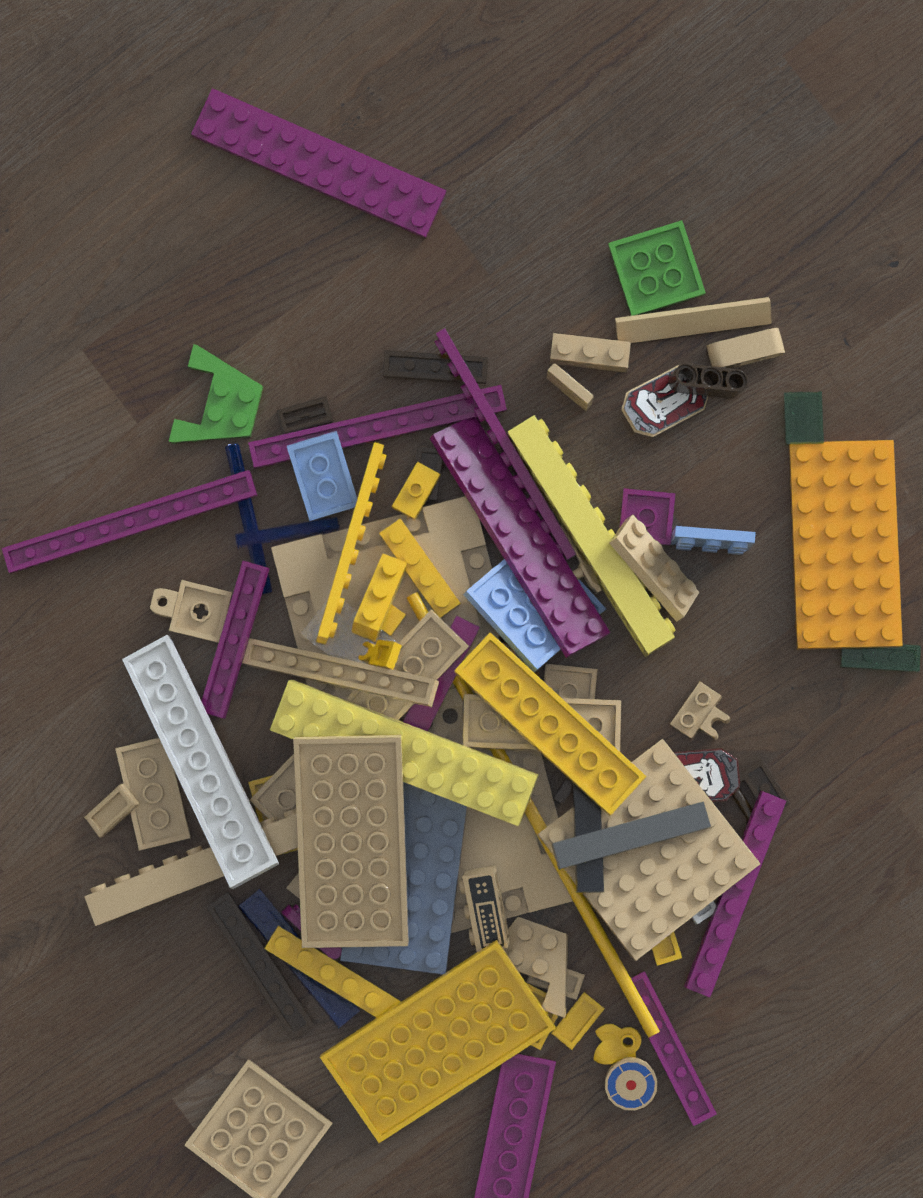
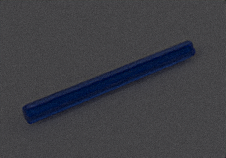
(247, 512)

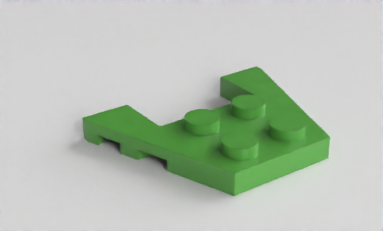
(229, 406)

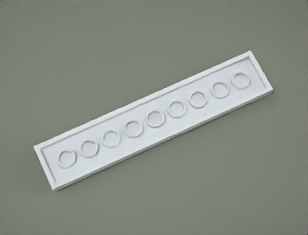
(200, 762)

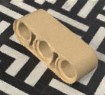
(746, 349)

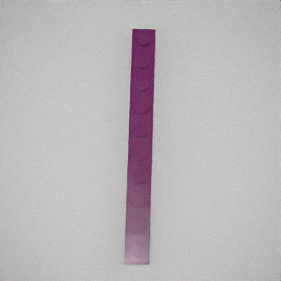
(379, 425)
(498, 435)
(129, 522)

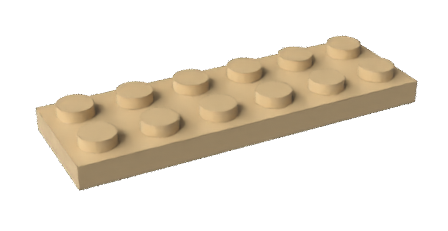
(488, 729)

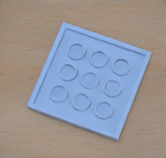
(514, 617)

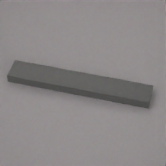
(631, 835)

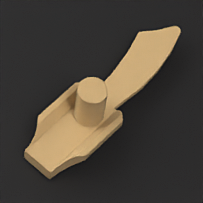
(584, 569)

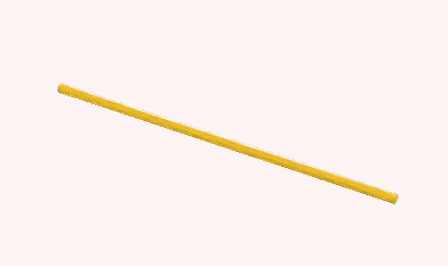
(578, 898)

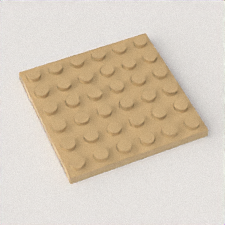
(666, 882)

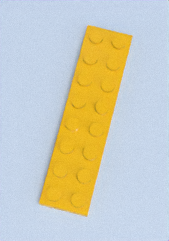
(550, 724)

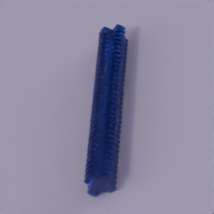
(287, 531)

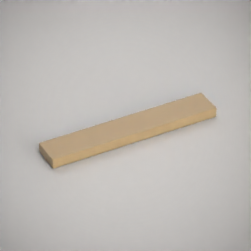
(694, 320)

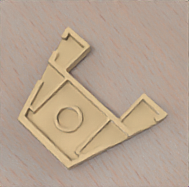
(542, 955)

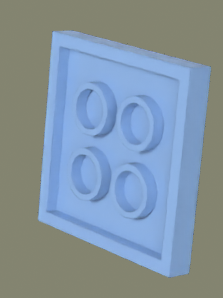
(712, 539)

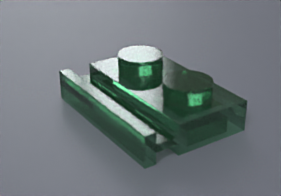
(803, 418)

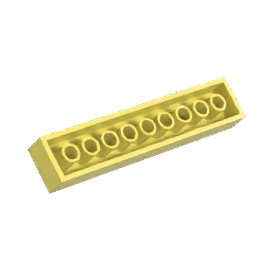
(590, 536)
(426, 758)

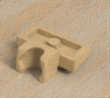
(700, 713)

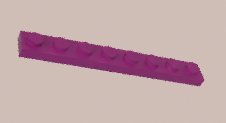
(734, 900)

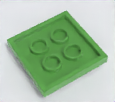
(656, 268)

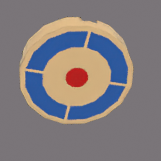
(631, 1084)

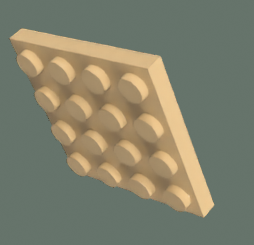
(258, 1133)

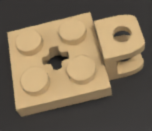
(181, 607)

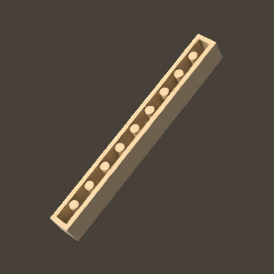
(177, 875)

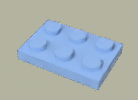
(322, 475)

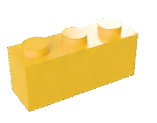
(378, 597)

